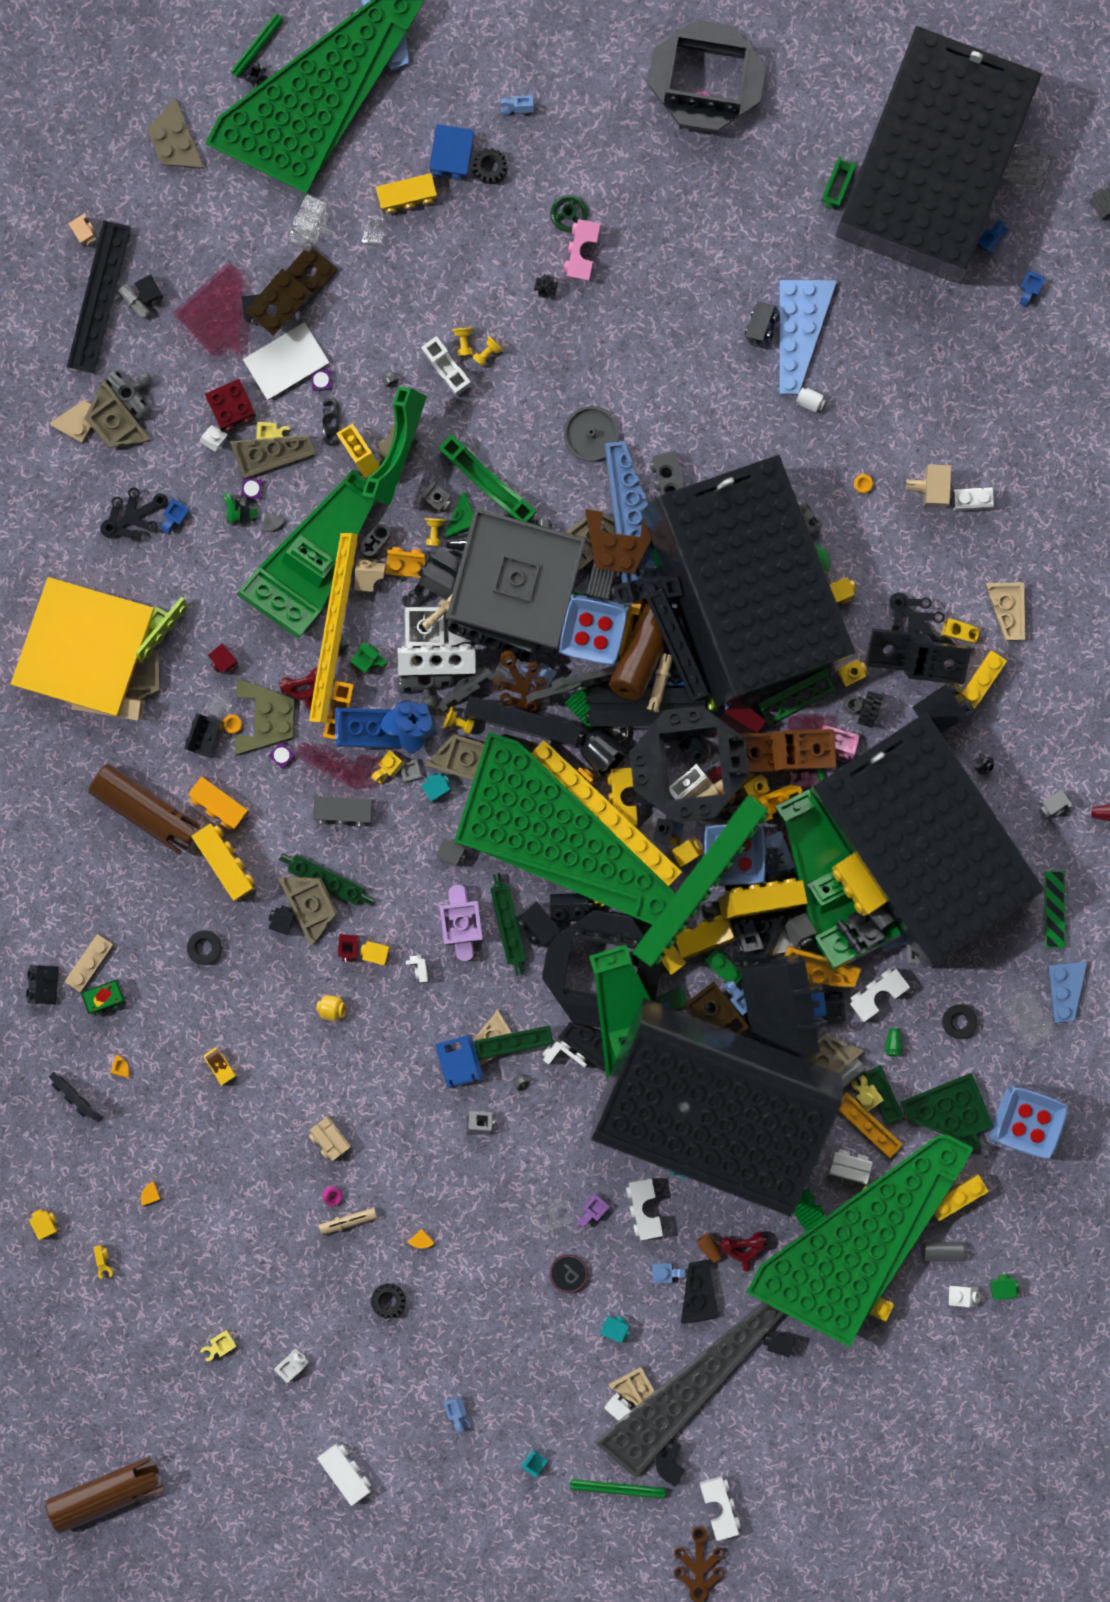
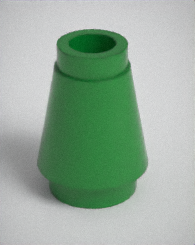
(893, 1043)

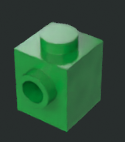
(1004, 1287)

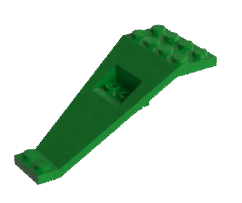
(291, 584)
(815, 851)
(618, 999)

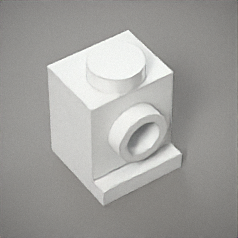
(617, 1407)

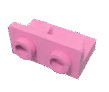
(844, 744)

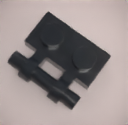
(864, 927)

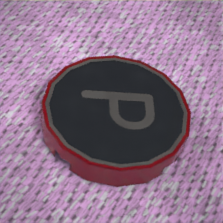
(568, 1273)

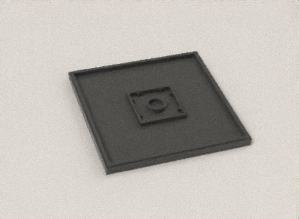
(515, 578)

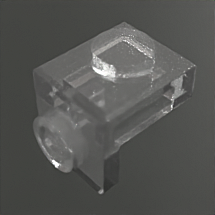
(374, 231)

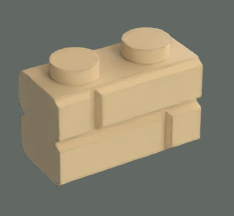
(329, 1139)

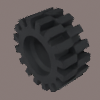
(486, 155)
(870, 709)
(376, 1301)

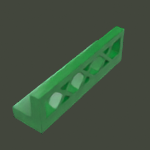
(797, 688)

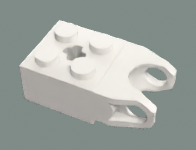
(435, 635)

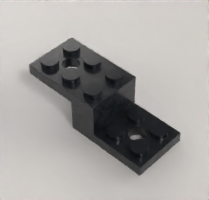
(918, 656)

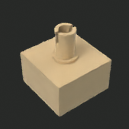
(934, 486)

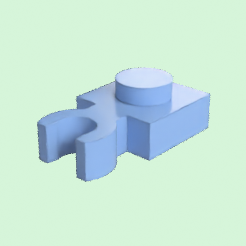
(545, 672)

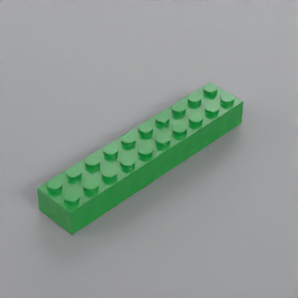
(701, 879)

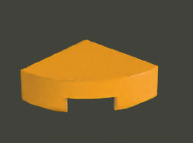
(120, 1067)
(149, 1194)
(421, 1240)

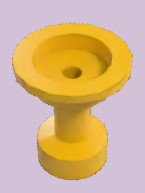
(463, 333)
(492, 347)
(434, 523)
(452, 719)

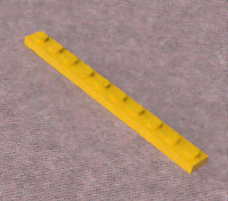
(333, 628)
(606, 813)

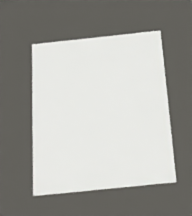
(285, 361)

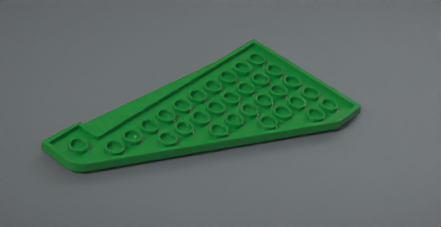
(306, 106)
(541, 827)
(849, 1257)

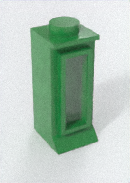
(842, 165)

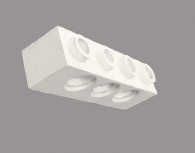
(445, 666)

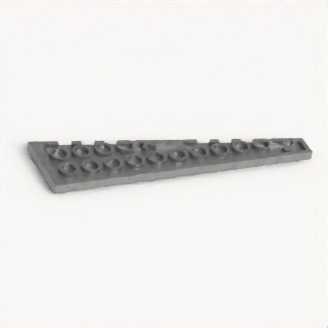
(654, 1421)

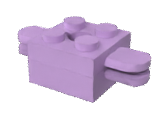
(461, 922)

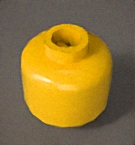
(331, 1008)

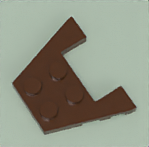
(616, 551)

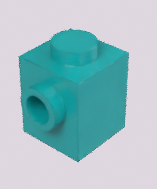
(436, 786)
(615, 1328)

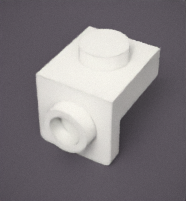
(213, 438)
(964, 1296)

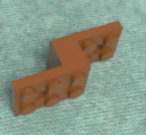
(790, 750)

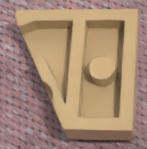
(74, 422)
(633, 1386)

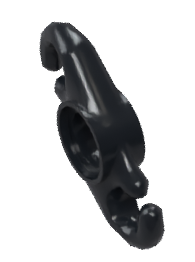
(328, 430)
(418, 599)

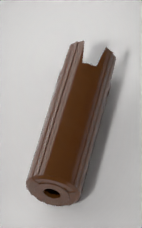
(639, 657)
(142, 808)
(103, 1495)

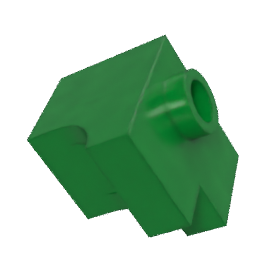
(367, 657)

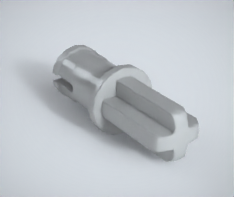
(134, 301)

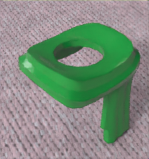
(233, 515)

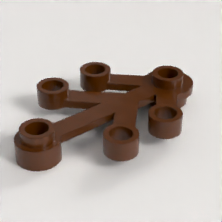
(521, 685)
(699, 1568)

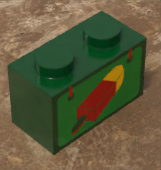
(103, 997)

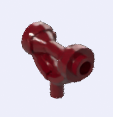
(290, 687)
(731, 1245)

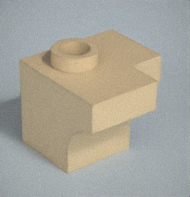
(367, 573)

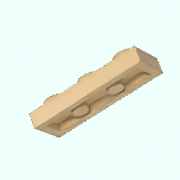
(88, 963)

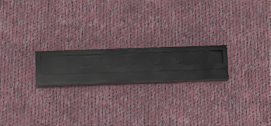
(98, 297)

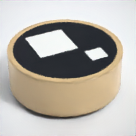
(619, 733)

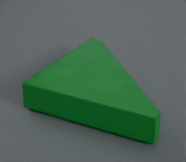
(461, 517)

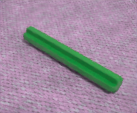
(257, 45)

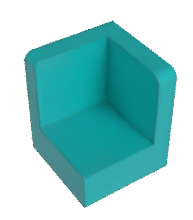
(534, 1463)

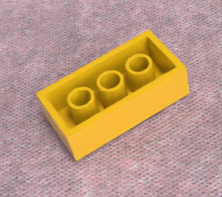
(223, 862)
(762, 899)

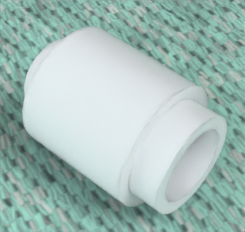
(811, 399)

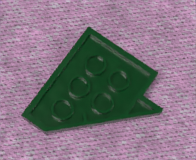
(951, 1110)

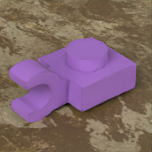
(594, 1209)

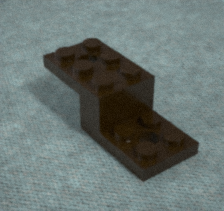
(291, 291)
(725, 1014)

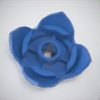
(400, 723)

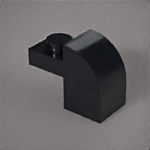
(666, 1467)

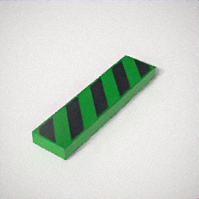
(1054, 909)

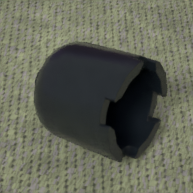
(602, 751)

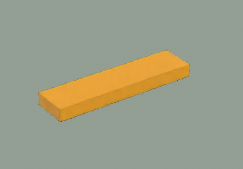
(869, 1126)

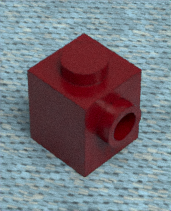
(222, 660)

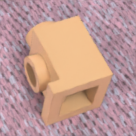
(83, 231)

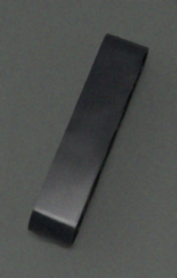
(522, 649)

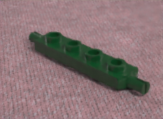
(333, 882)
(507, 924)

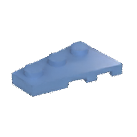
(1066, 987)

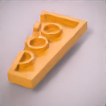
(821, 972)

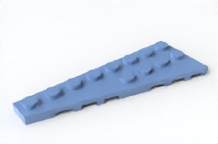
(626, 499)

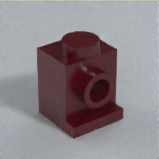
(345, 939)

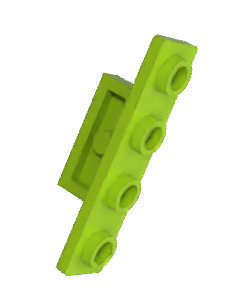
(158, 627)

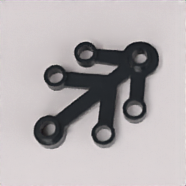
(130, 516)
(915, 618)

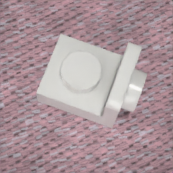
(421, 970)
(291, 1365)

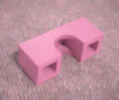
(584, 233)

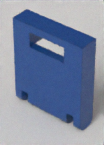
(460, 1065)

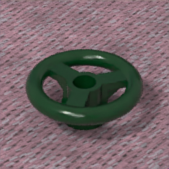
(570, 206)

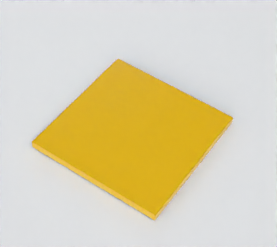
(82, 646)

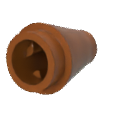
(708, 1246)

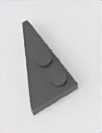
(465, 687)

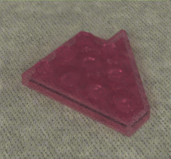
(215, 311)

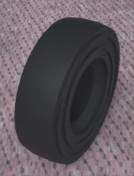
(192, 947)
(971, 1021)

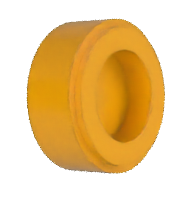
(863, 483)
(232, 724)

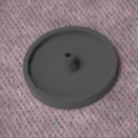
(588, 431)

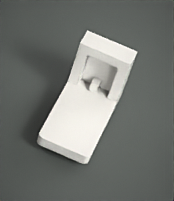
(551, 1052)

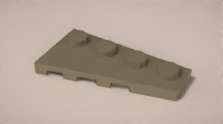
(267, 453)

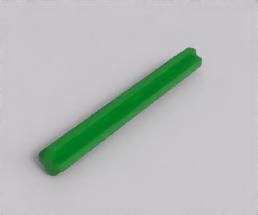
(618, 1489)

